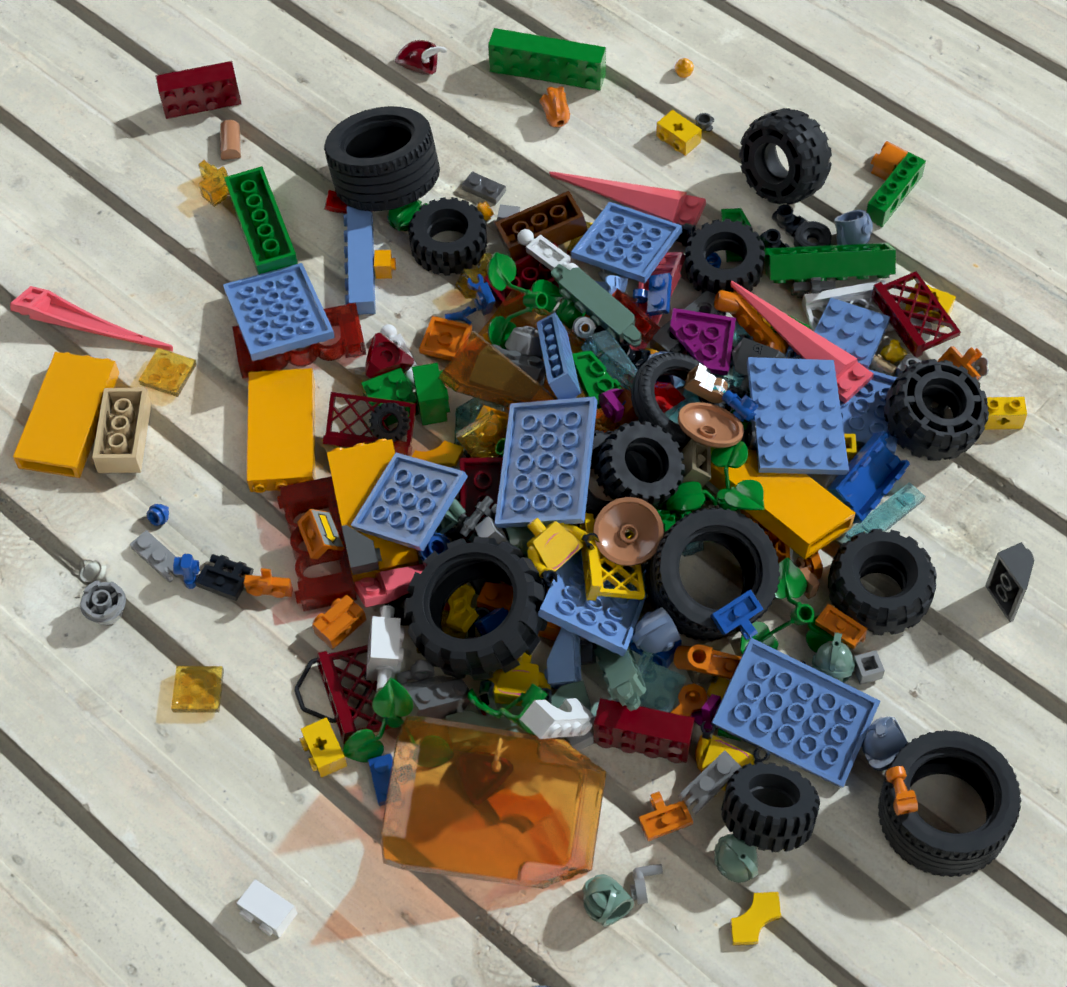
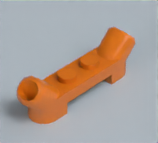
(749, 320)
(706, 661)

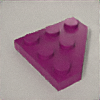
(705, 337)

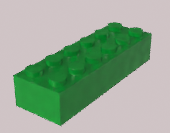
(547, 59)
(260, 220)
(830, 262)

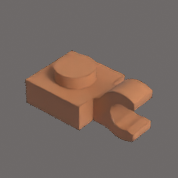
(811, 579)

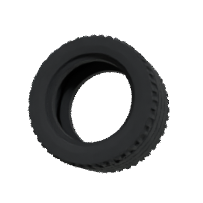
(382, 158)
(735, 533)
(979, 766)

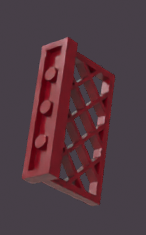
(901, 318)
(349, 440)
(336, 691)

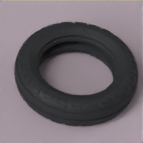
(643, 393)

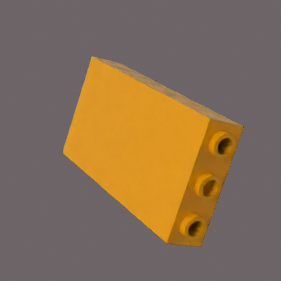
(65, 415)
(280, 429)
(354, 477)
(794, 504)

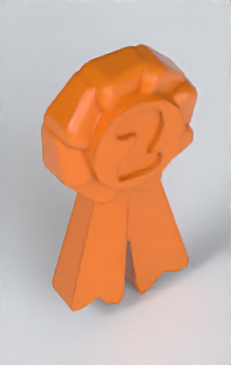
(691, 699)

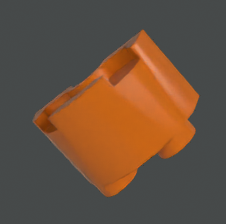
(887, 160)

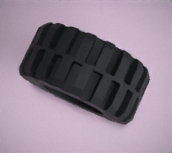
(447, 216)
(718, 237)
(655, 447)
(770, 807)

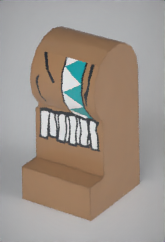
(705, 384)

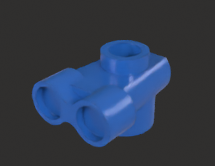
(743, 407)
(188, 568)

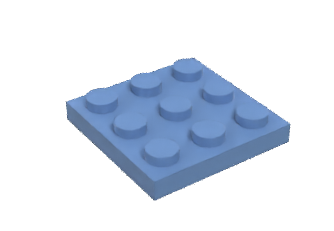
(853, 329)

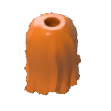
(555, 106)

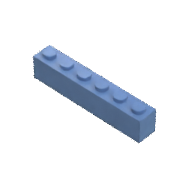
(360, 260)
(558, 358)

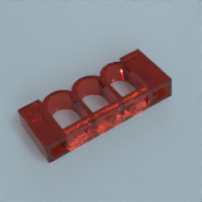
(350, 343)
(322, 590)

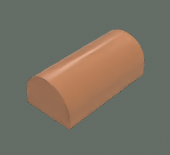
(230, 140)

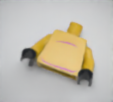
(555, 546)
(511, 684)
(710, 749)

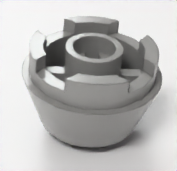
(525, 341)
(103, 602)

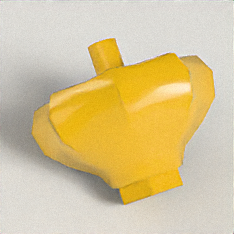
(893, 351)

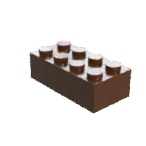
(555, 219)

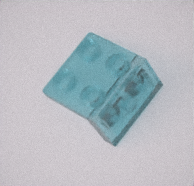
(661, 684)

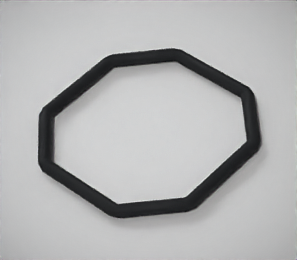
(299, 698)

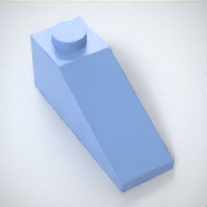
(564, 660)

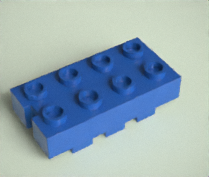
(869, 477)

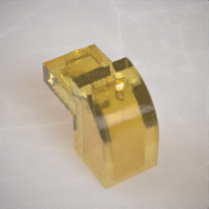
(213, 186)
(482, 268)

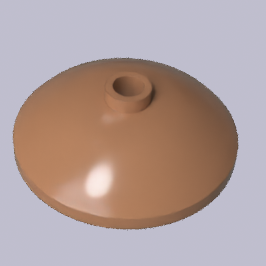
(710, 425)
(626, 516)

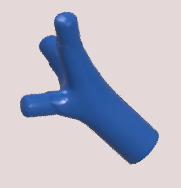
(461, 315)

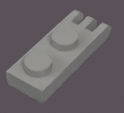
(154, 554)
(710, 781)

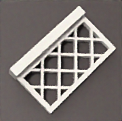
(849, 294)

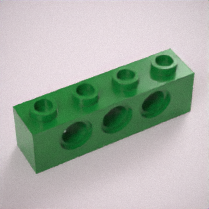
(895, 189)

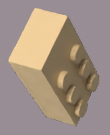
(122, 430)

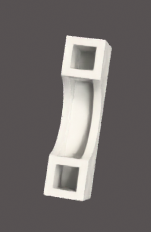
(551, 722)

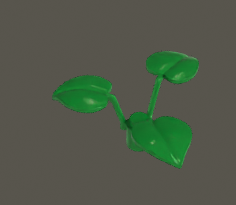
(543, 296)
(746, 495)
(791, 585)
(533, 693)
(389, 702)

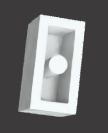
(266, 909)

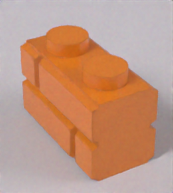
(338, 621)

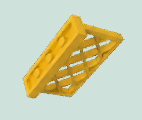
(593, 571)

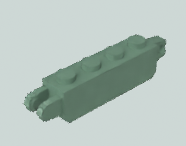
(597, 303)
(621, 676)

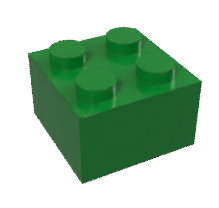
(391, 387)
(430, 394)

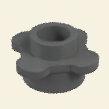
(704, 121)

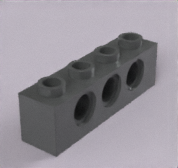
(666, 341)

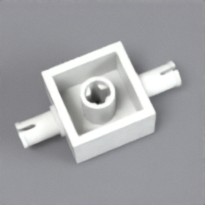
(384, 647)

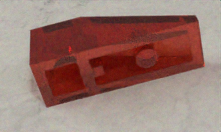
(643, 321)

